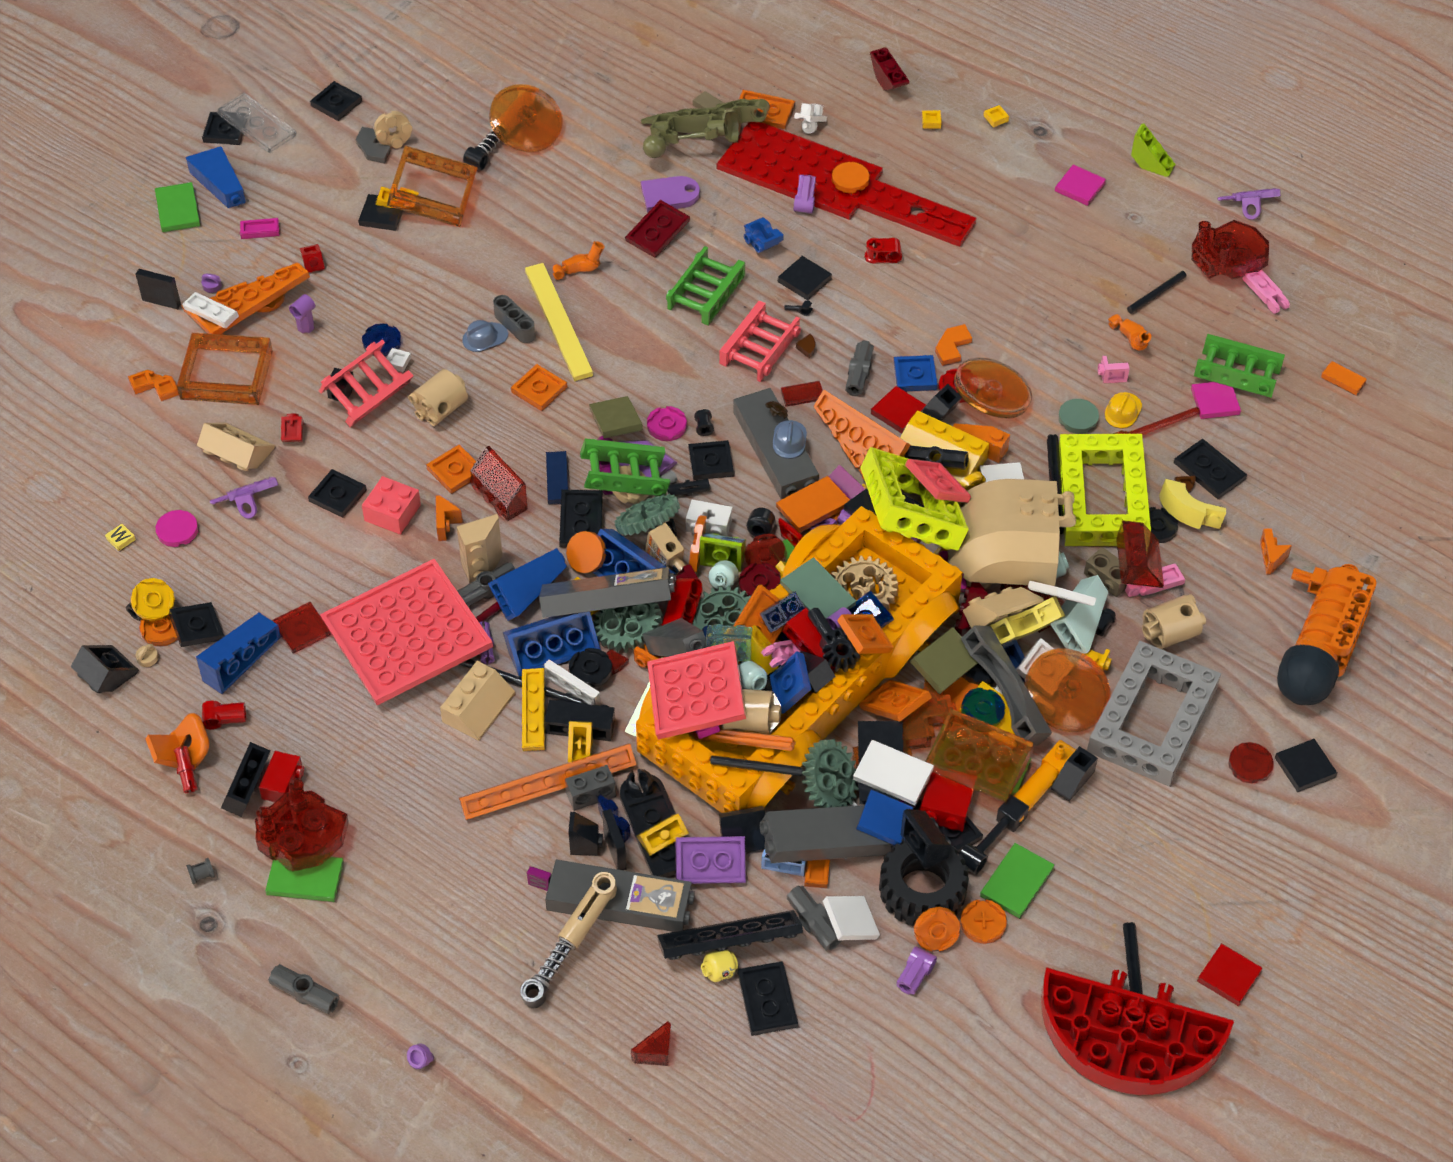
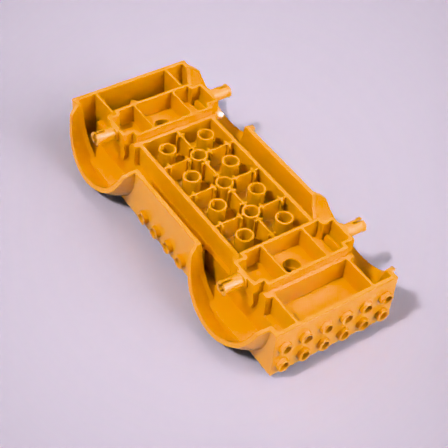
(925, 600)

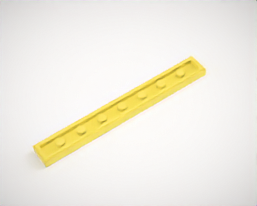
(559, 322)

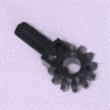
(833, 642)

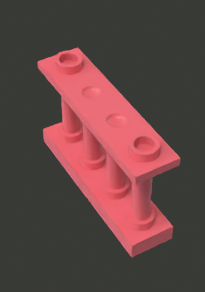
(749, 327)
(369, 401)

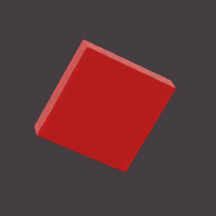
(897, 408)
(1229, 974)

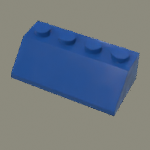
(624, 556)
(550, 639)

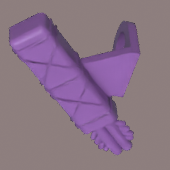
(1252, 197)
(245, 495)

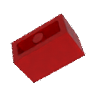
(279, 773)

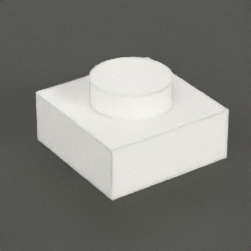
(399, 359)

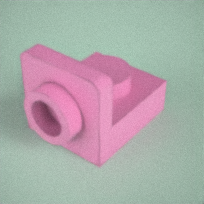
(1113, 372)

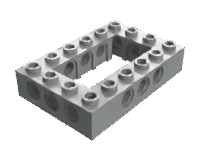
(1133, 752)

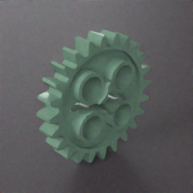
(647, 514)
(717, 605)
(625, 625)
(829, 774)

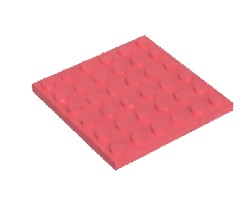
(406, 631)

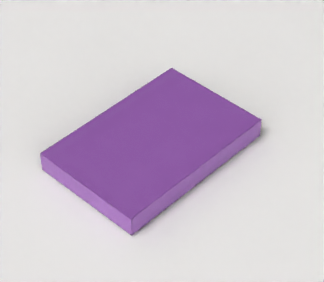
(710, 859)

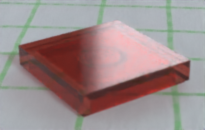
(301, 627)

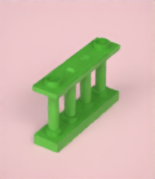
(716, 298)
(1242, 354)
(626, 453)

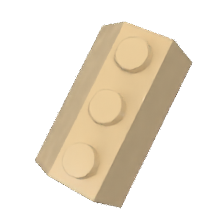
(234, 445)
(480, 546)
(997, 607)
(476, 701)

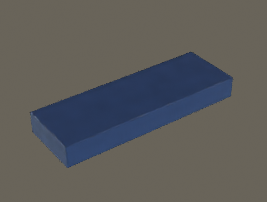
(556, 475)

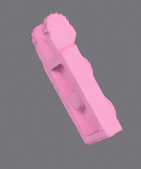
(1266, 290)
(780, 652)

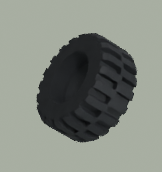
(910, 904)

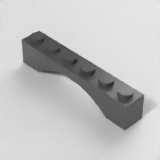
(989, 653)

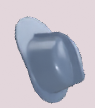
(484, 335)
(789, 439)

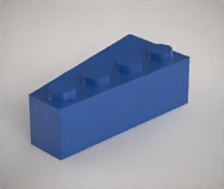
(237, 652)

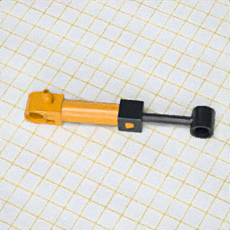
(1016, 809)

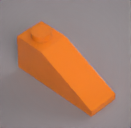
(997, 439)

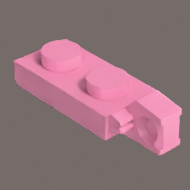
(1171, 577)

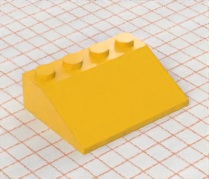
(929, 432)

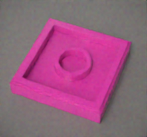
(1080, 185)
(1215, 400)

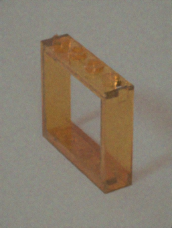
(424, 206)
(219, 391)

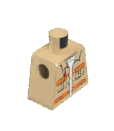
(665, 548)

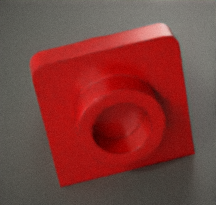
(312, 258)
(291, 428)

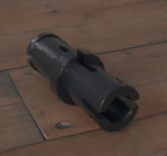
(702, 485)

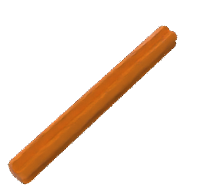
(751, 739)

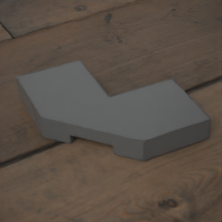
(367, 143)

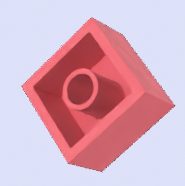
(391, 505)

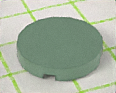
(1078, 416)

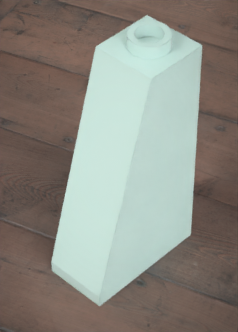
(1081, 620)

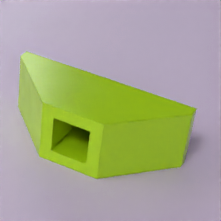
(1150, 153)

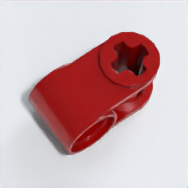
(885, 250)

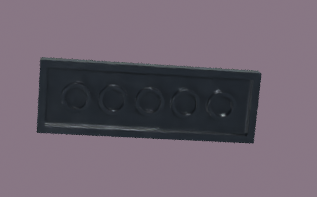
(727, 934)

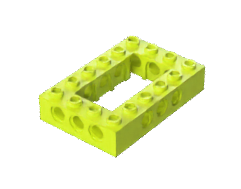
(1110, 450)
(941, 518)

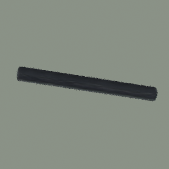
(1054, 467)
(1132, 957)

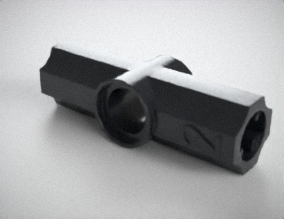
(949, 458)

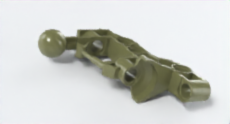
(702, 122)

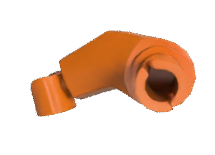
(580, 262)
(1134, 332)

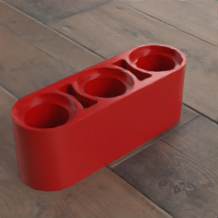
(684, 600)

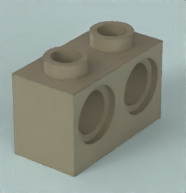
(1107, 568)

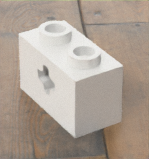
(718, 517)

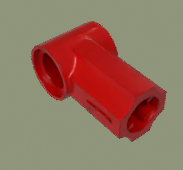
(216, 714)

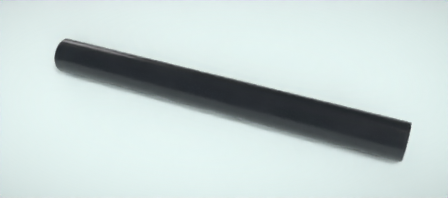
(1156, 292)
(756, 765)

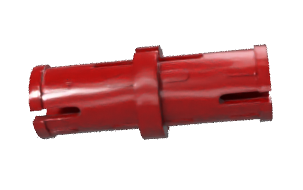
(185, 769)

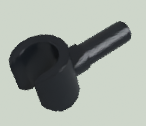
(804, 309)

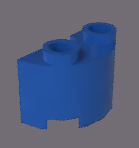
(761, 235)

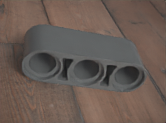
(514, 319)

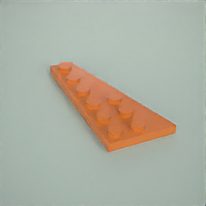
(252, 297)
(856, 431)

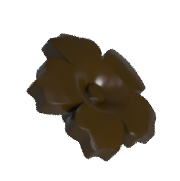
(777, 409)

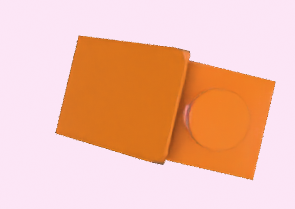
(445, 515)
(1272, 553)

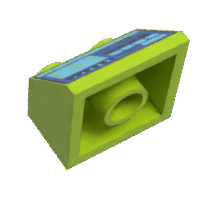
(720, 548)

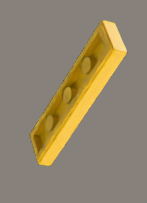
(533, 709)

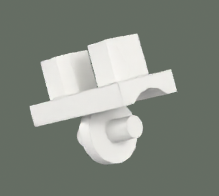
(811, 114)

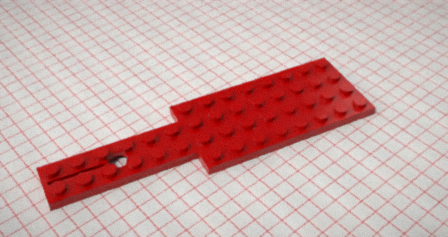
(779, 157)

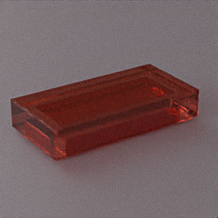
(801, 393)

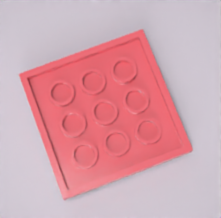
(696, 690)

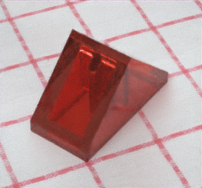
(654, 1048)

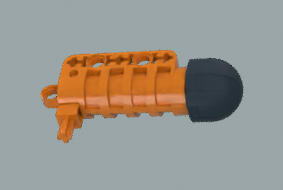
(1311, 666)

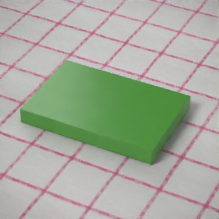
(177, 207)
(1017, 880)
(309, 883)

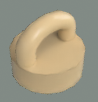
(147, 655)

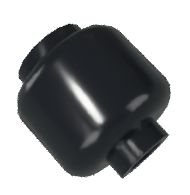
(760, 522)

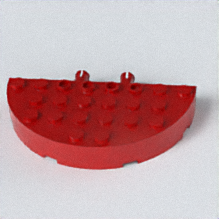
(1129, 1037)

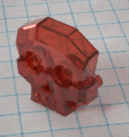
(1229, 249)
(289, 832)

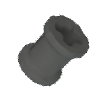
(200, 870)

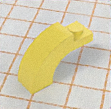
(1188, 509)
(1028, 621)

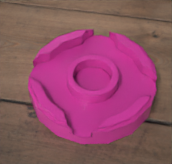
(666, 423)
(176, 528)

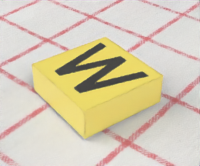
(120, 537)

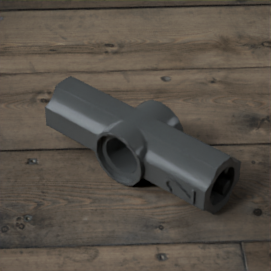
(859, 368)
(479, 588)
(813, 917)
(315, 994)

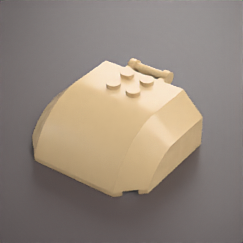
(1013, 532)

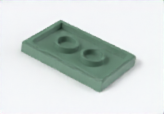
(817, 588)

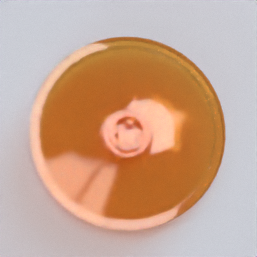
(525, 118)
(993, 387)
(1068, 689)

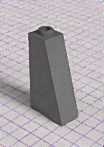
(674, 638)

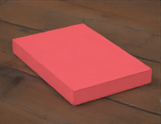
(938, 480)

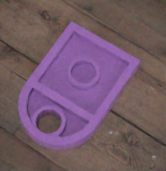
(670, 190)

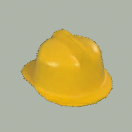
(1123, 410)

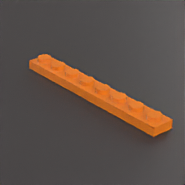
(542, 782)

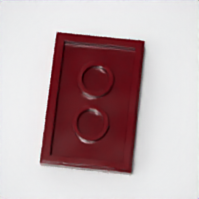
(657, 228)

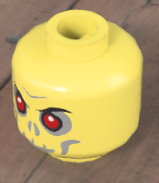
(719, 965)

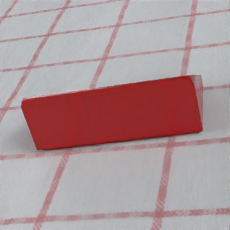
(789, 532)

